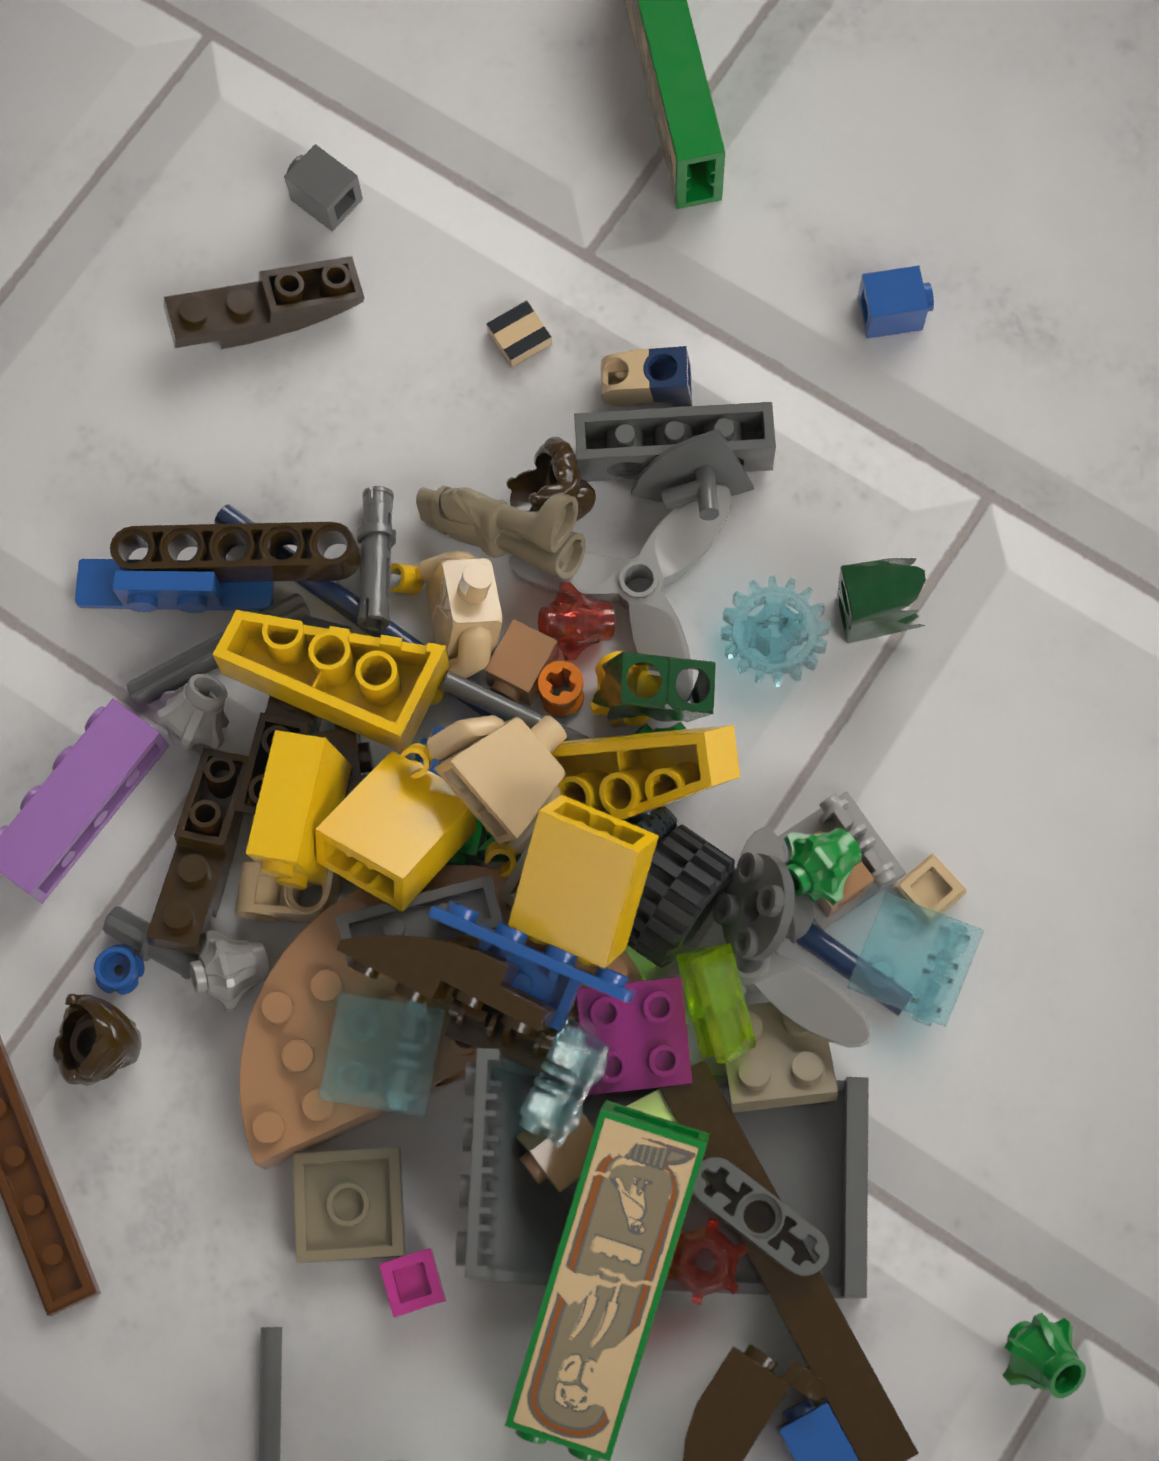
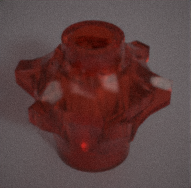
(576, 621)
(701, 1281)

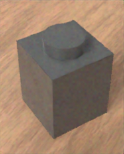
(323, 187)

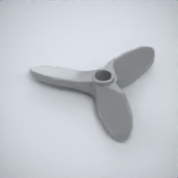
(667, 555)
(797, 989)

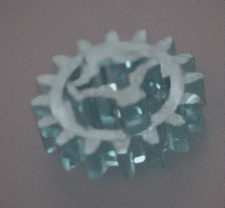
(794, 630)

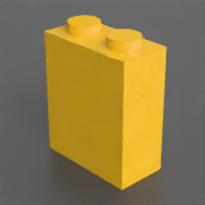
(298, 791)
(394, 831)
(582, 881)

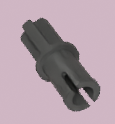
(132, 932)

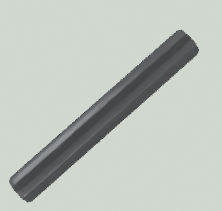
(199, 658)

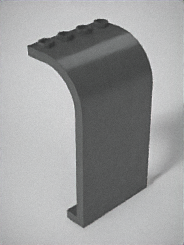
(808, 1151)

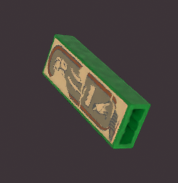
(680, 99)
(606, 1281)

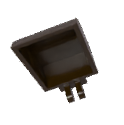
(741, 1403)

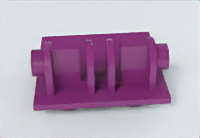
(643, 1036)

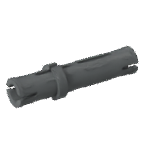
(375, 569)

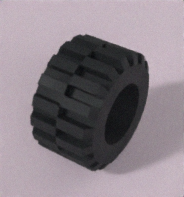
(678, 894)

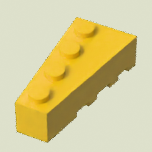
(338, 675)
(646, 769)

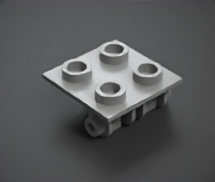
(844, 813)

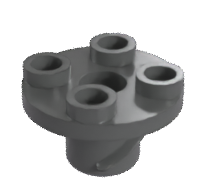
(761, 907)

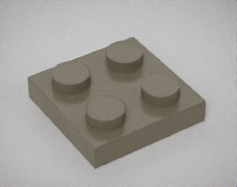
(783, 1068)
(348, 1205)

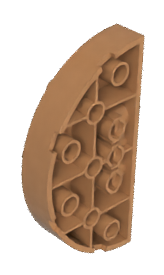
(294, 1024)

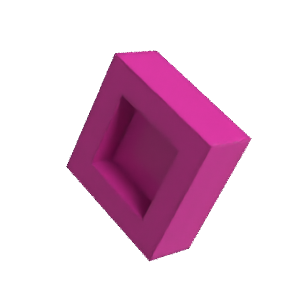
(412, 1282)

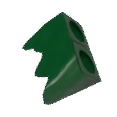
(874, 595)
(616, 690)

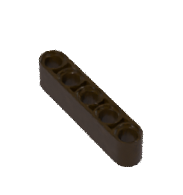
(258, 562)

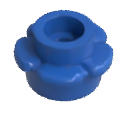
(105, 969)

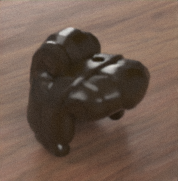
(554, 474)
(94, 1040)

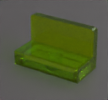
(716, 1002)

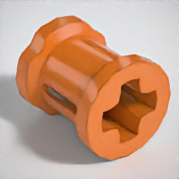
(556, 675)

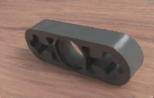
(800, 1231)

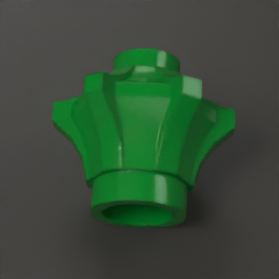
(821, 863)
(1044, 1356)

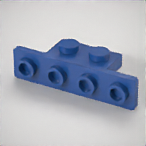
(107, 587)
(542, 974)

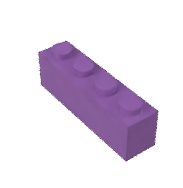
(78, 798)

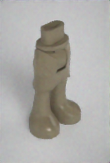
(498, 529)

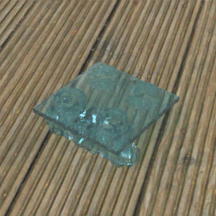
(915, 960)
(382, 1054)
(558, 1095)

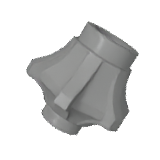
(195, 713)
(229, 968)

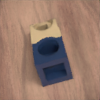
(647, 377)

